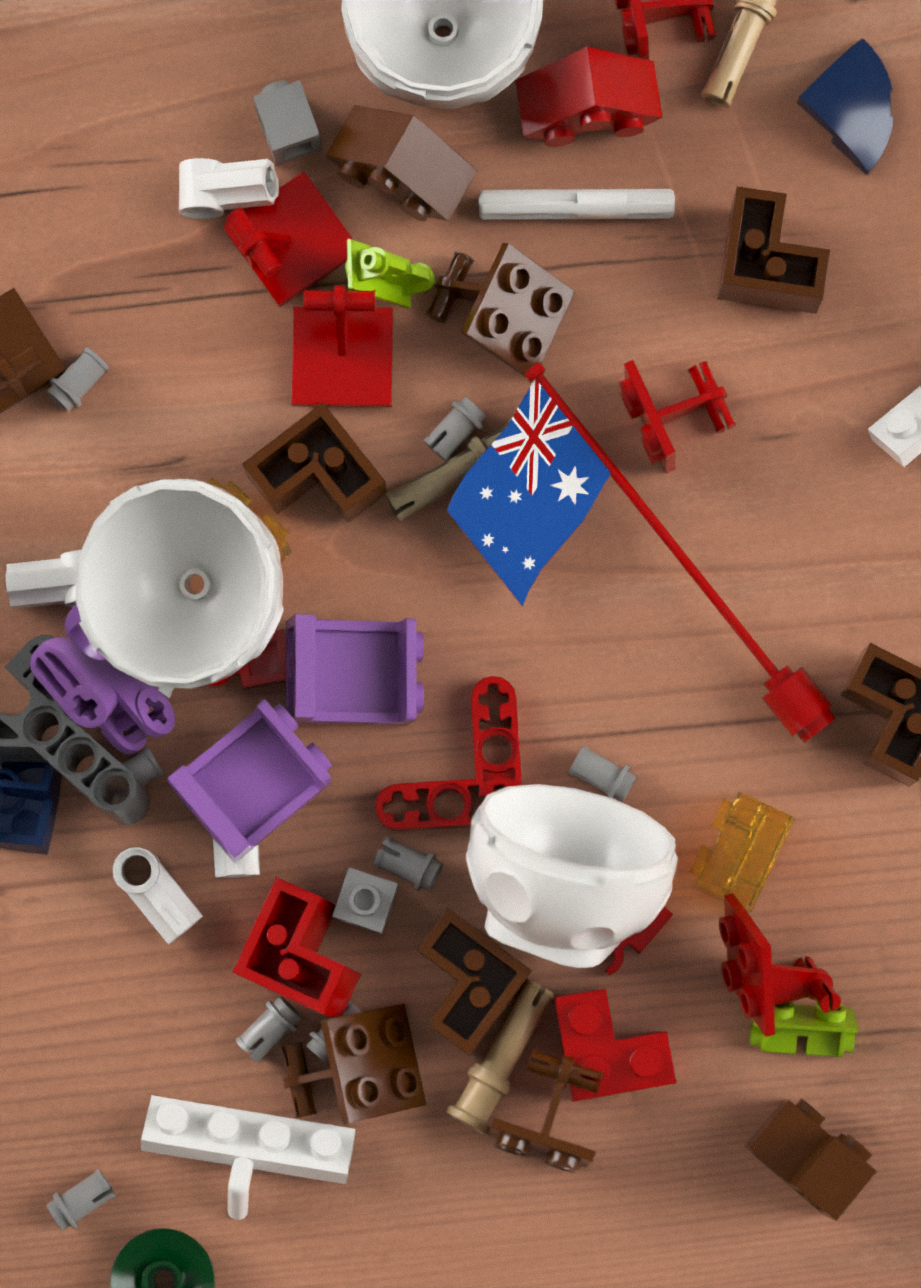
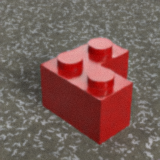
(588, 93)
(285, 948)
(590, 1039)

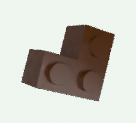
(401, 159)
(762, 268)
(313, 454)
(893, 691)
(484, 975)
(815, 1164)

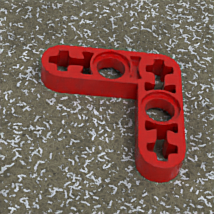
(487, 775)

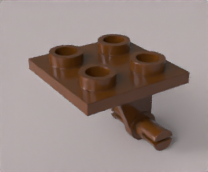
(512, 310)
(25, 353)
(369, 1064)
(559, 1152)

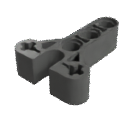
(23, 742)

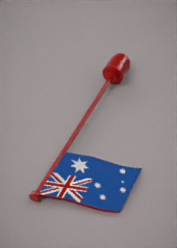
(537, 491)

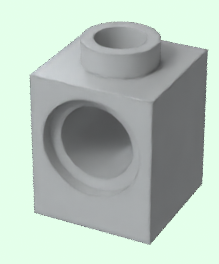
(287, 121)
(366, 901)

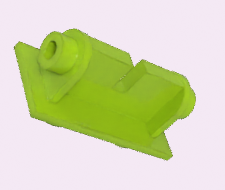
(389, 274)
(824, 1032)

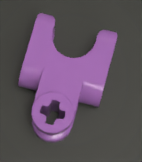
(97, 692)

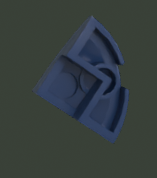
(854, 105)
(28, 805)

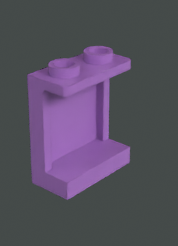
(353, 671)
(252, 780)

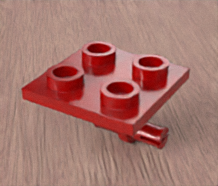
(641, 13)
(290, 241)
(342, 350)
(653, 432)
(760, 982)

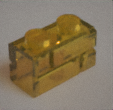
(742, 851)

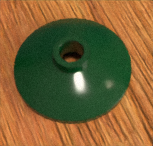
(158, 1251)

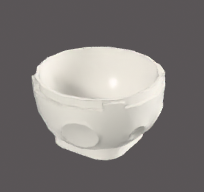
(473, 64)
(138, 588)
(567, 871)

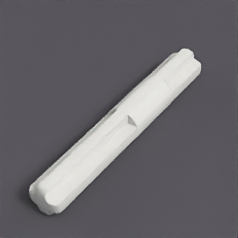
(577, 204)

